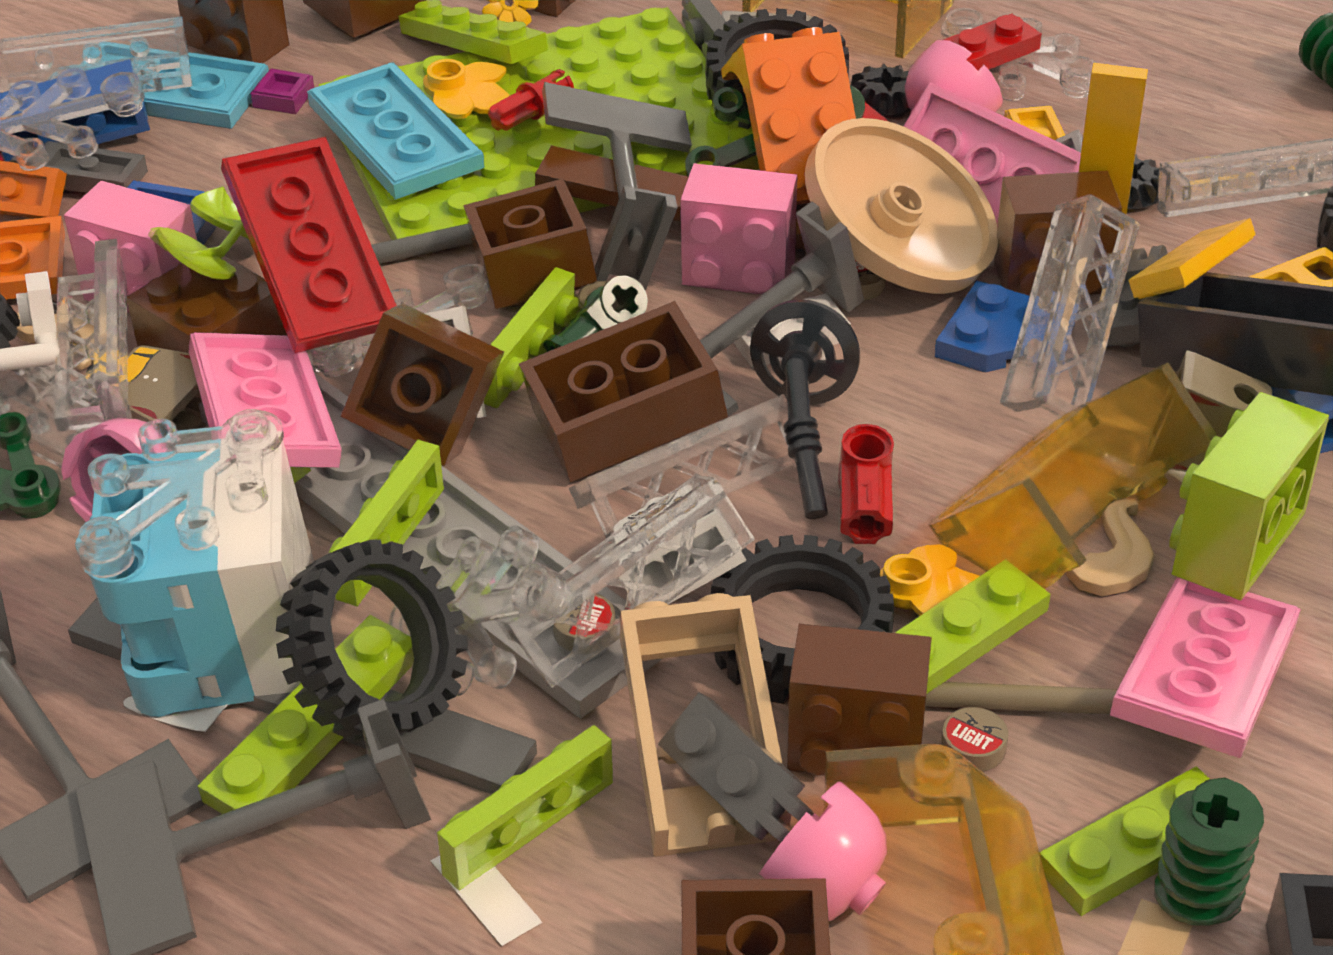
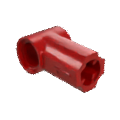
(866, 483)

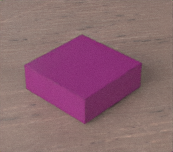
(282, 91)

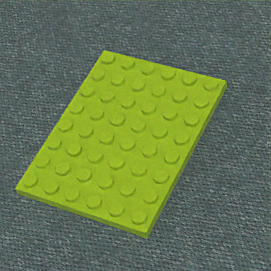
(626, 57)

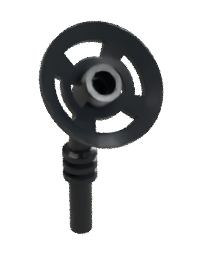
(798, 369)

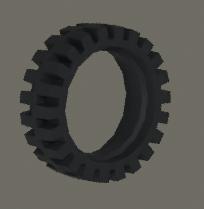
(732, 36)
(808, 569)
(423, 610)

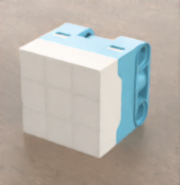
(205, 619)

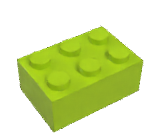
(1247, 494)

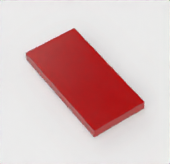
(309, 243)

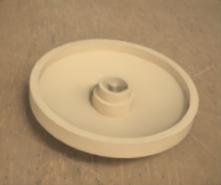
(904, 204)

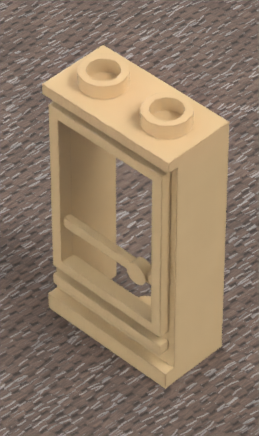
(689, 816)

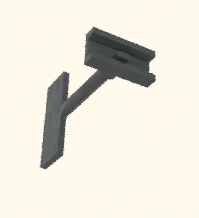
(641, 214)
(826, 266)
(51, 842)
(140, 856)

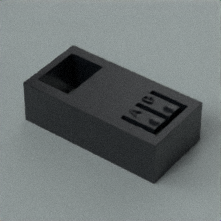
(1248, 324)

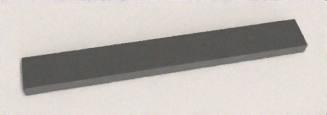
(447, 746)

